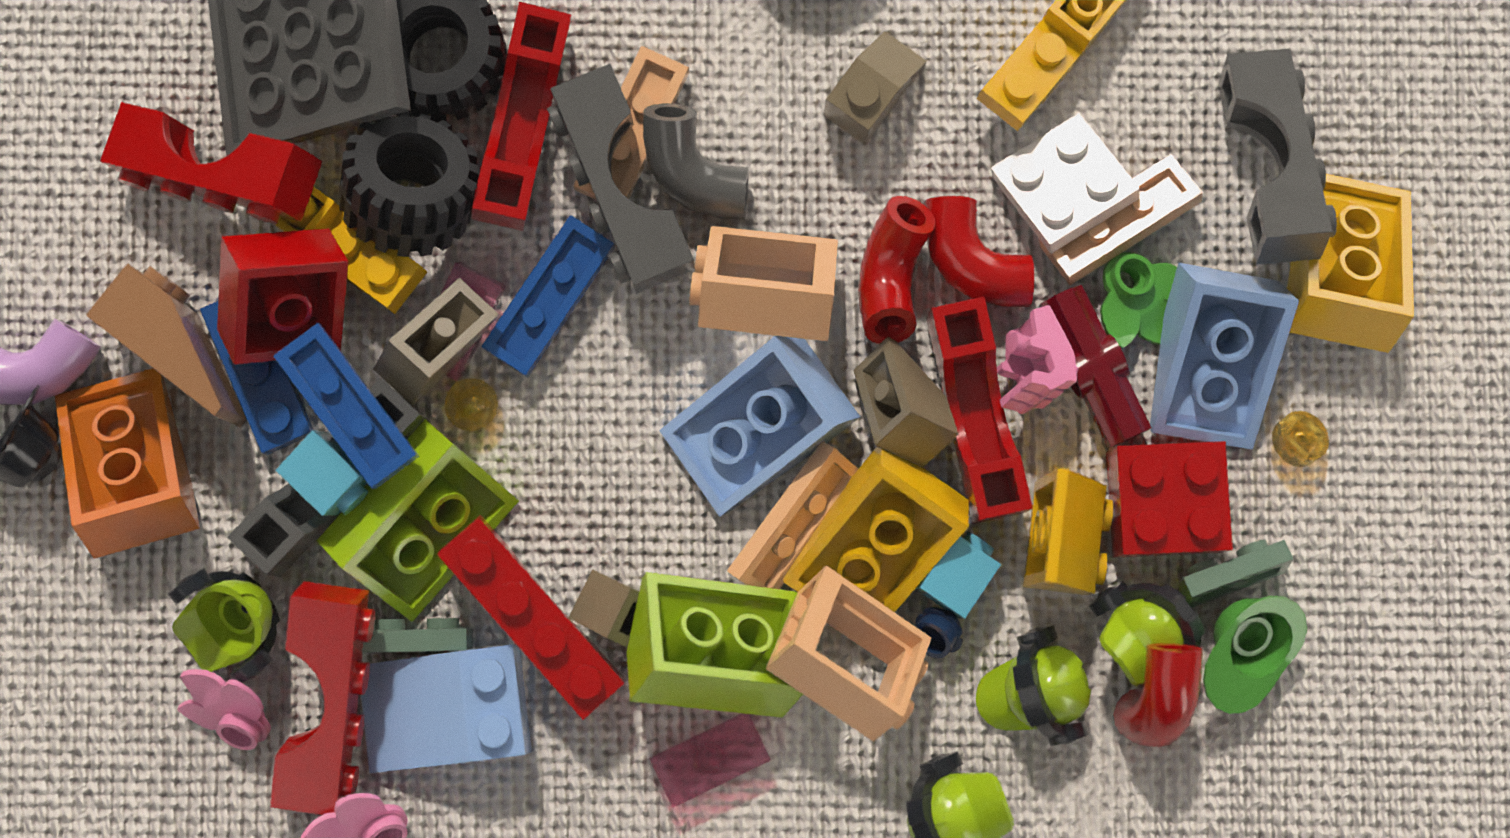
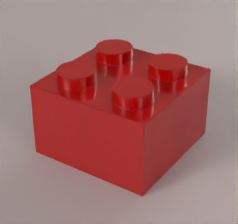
(278, 290)
(1169, 499)

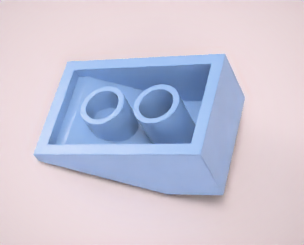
(1219, 354)
(759, 422)
(446, 709)

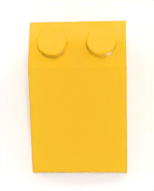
(1365, 277)
(884, 530)
(1067, 534)

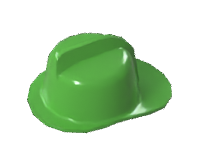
(1252, 650)

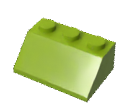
(403, 524)
(708, 645)

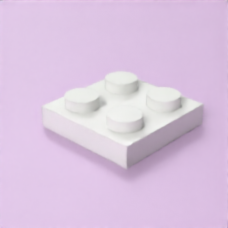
(1065, 183)

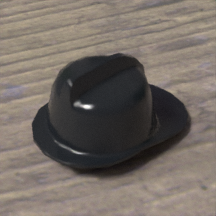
(28, 447)

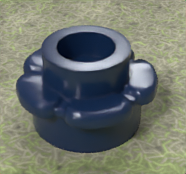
(943, 629)

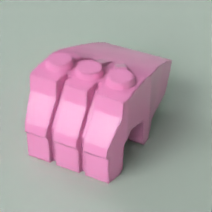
(1038, 361)

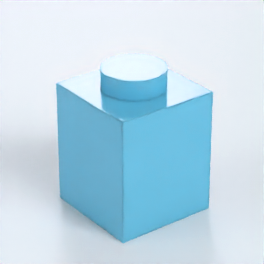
(324, 475)
(960, 575)

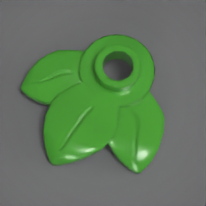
(1140, 308)

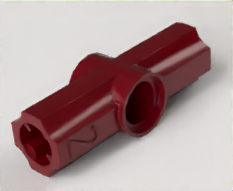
(1101, 369)

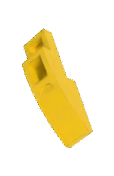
(1046, 57)
(379, 274)

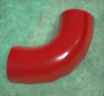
(968, 263)
(889, 269)
(1168, 697)

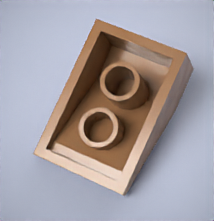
(155, 323)

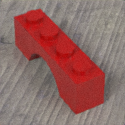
(521, 116)
(260, 174)
(969, 379)
(531, 617)
(328, 635)

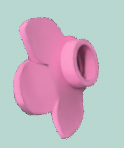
(225, 707)
(360, 817)

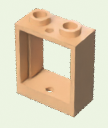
(765, 283)
(870, 625)

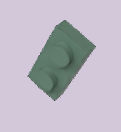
(1253, 565)
(440, 635)

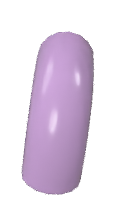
(52, 363)

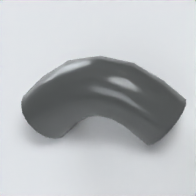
(682, 169)

